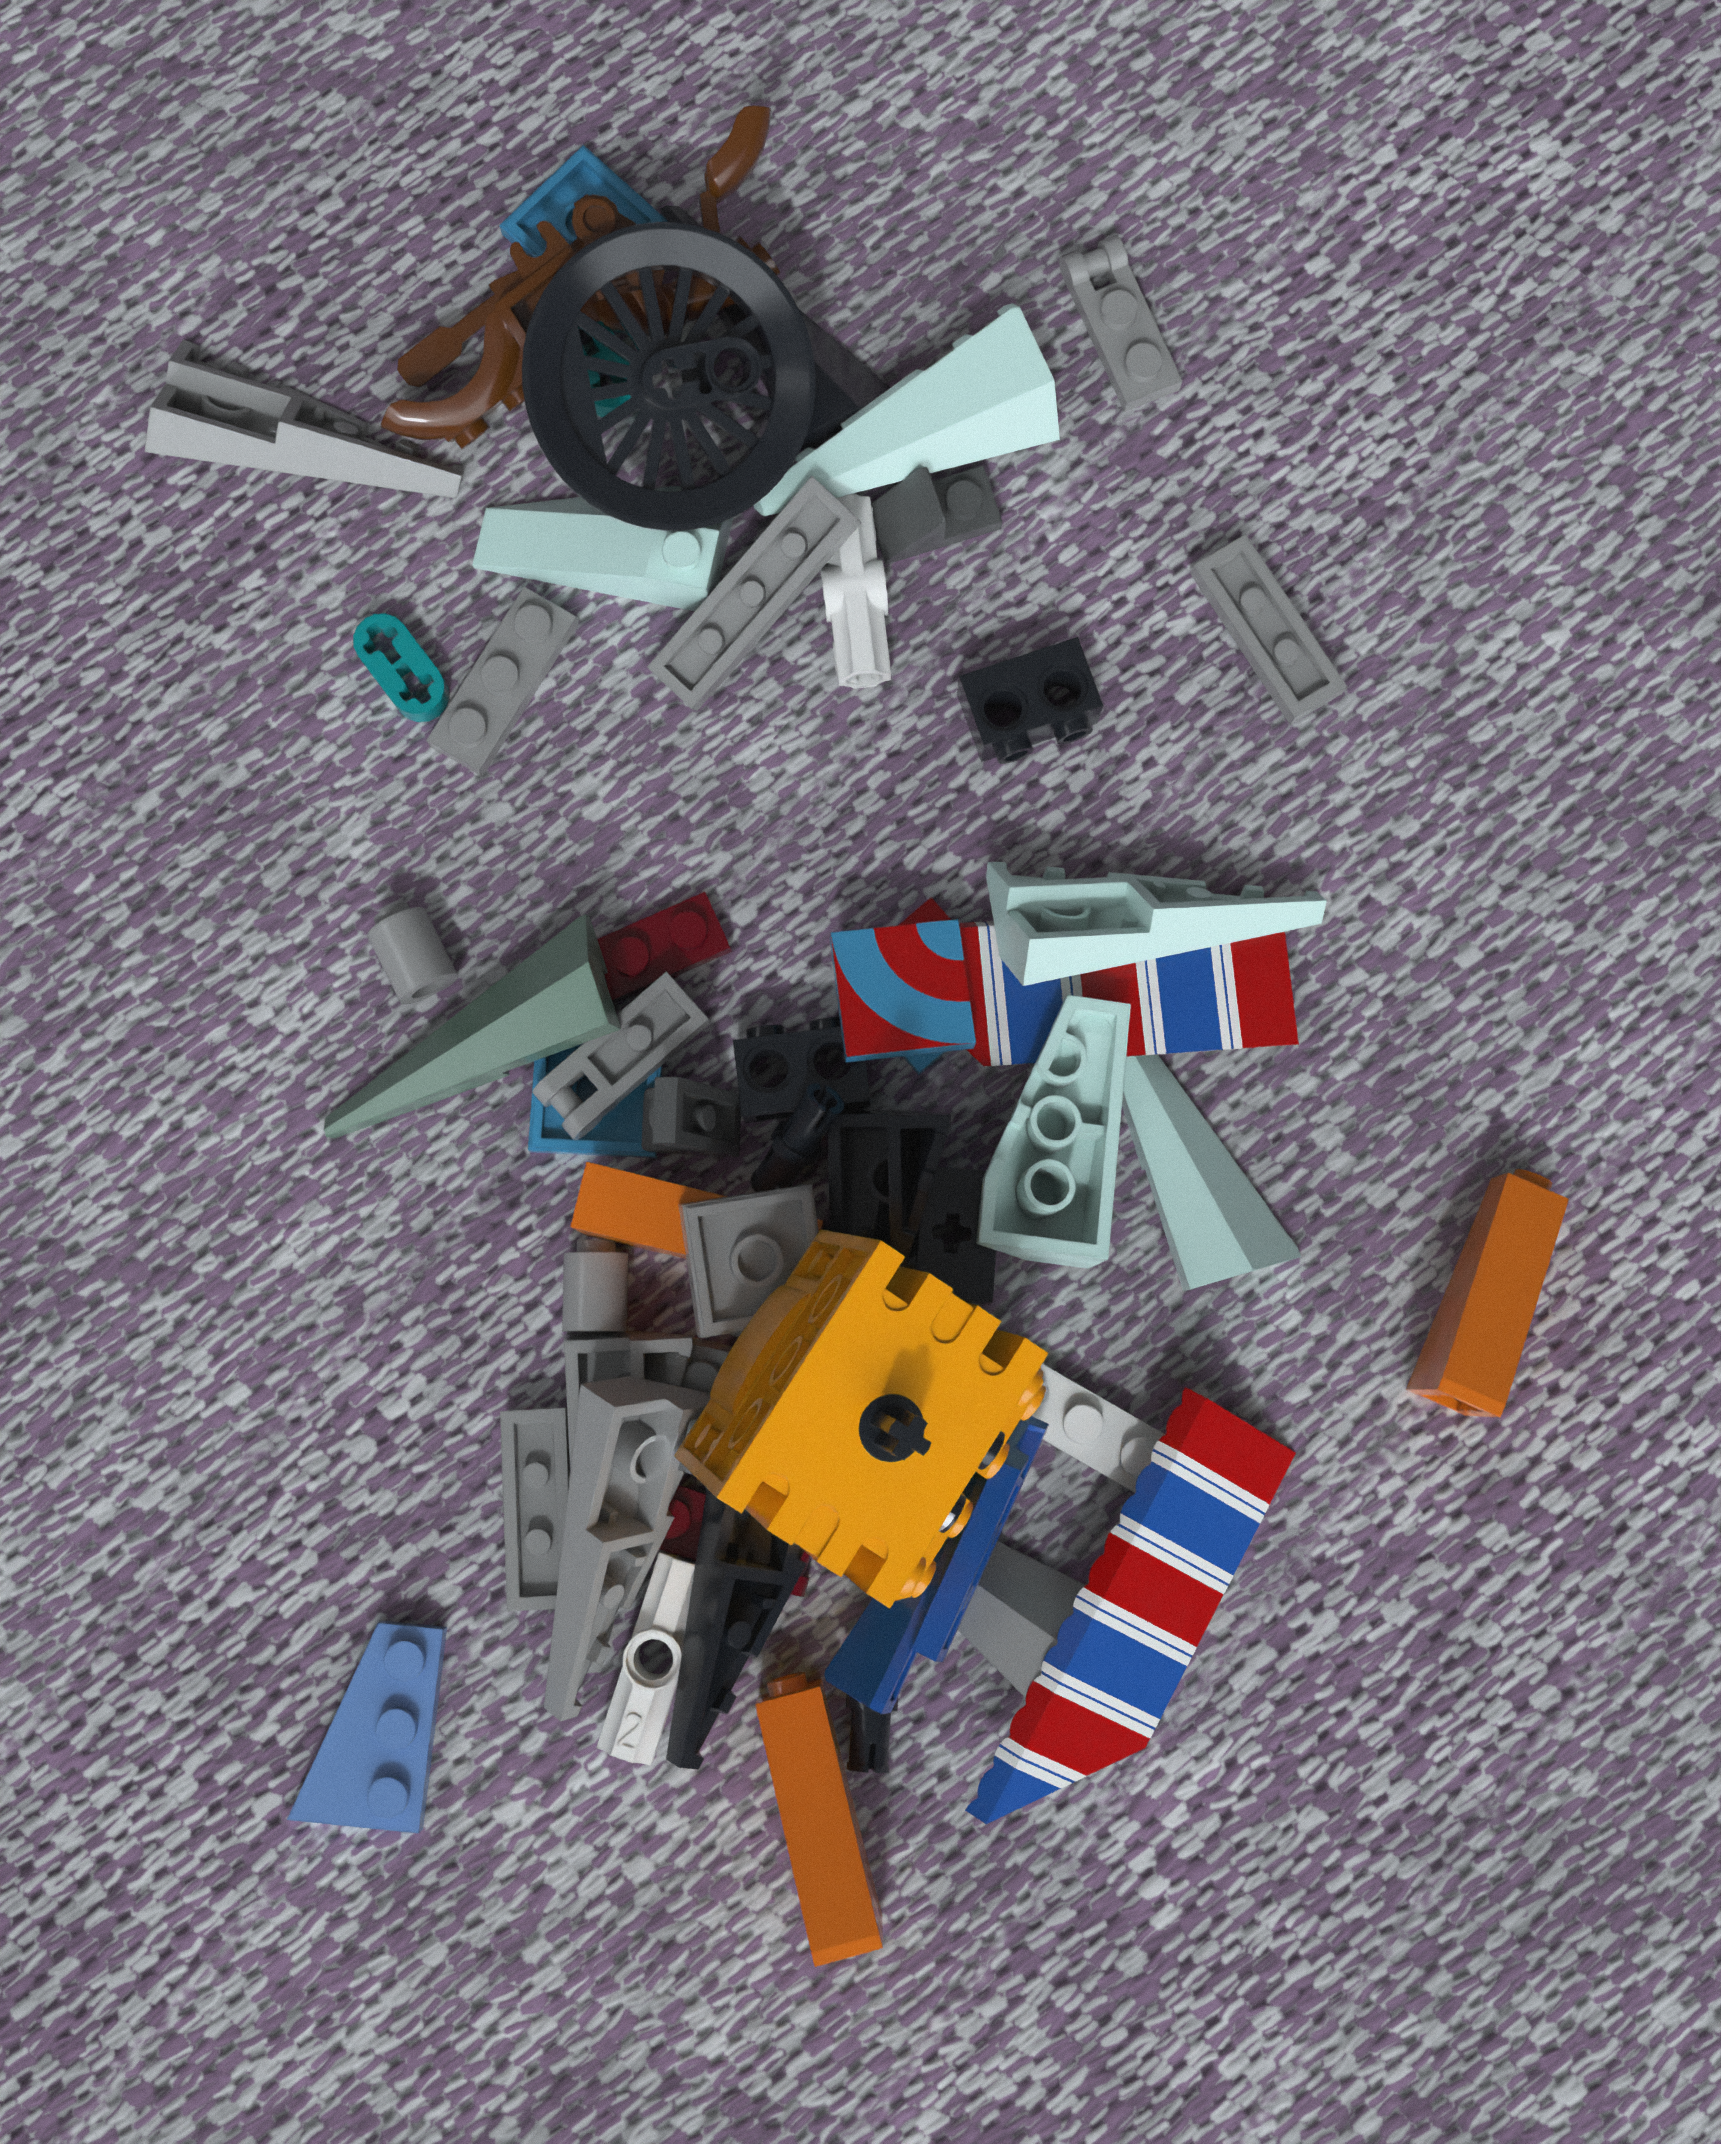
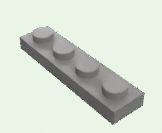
(754, 594)

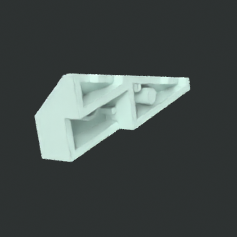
(965, 408)
(1091, 924)
(1203, 1198)

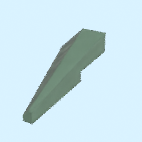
(530, 1013)

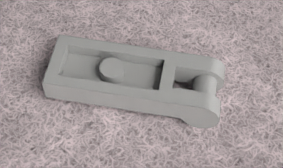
(1120, 324)
(650, 1034)

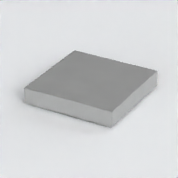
(743, 1252)

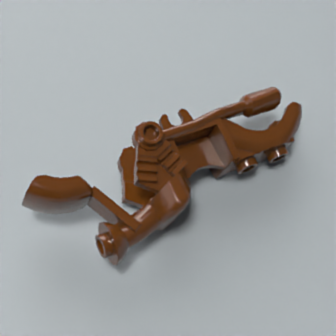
(517, 294)

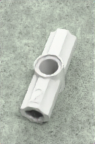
(857, 603)
(641, 1697)

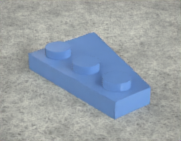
(382, 1736)

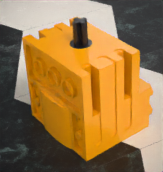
(863, 1413)

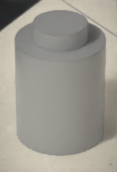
(411, 953)
(595, 1288)

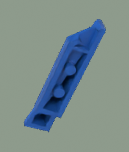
(887, 1640)

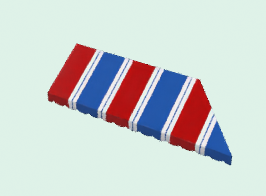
(1179, 1002)
(1141, 1606)

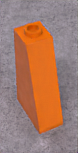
(634, 1209)
(1491, 1297)
(819, 1820)

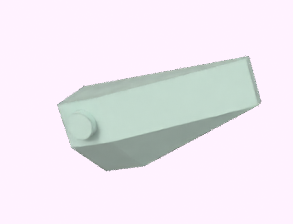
(591, 551)
(1057, 1160)

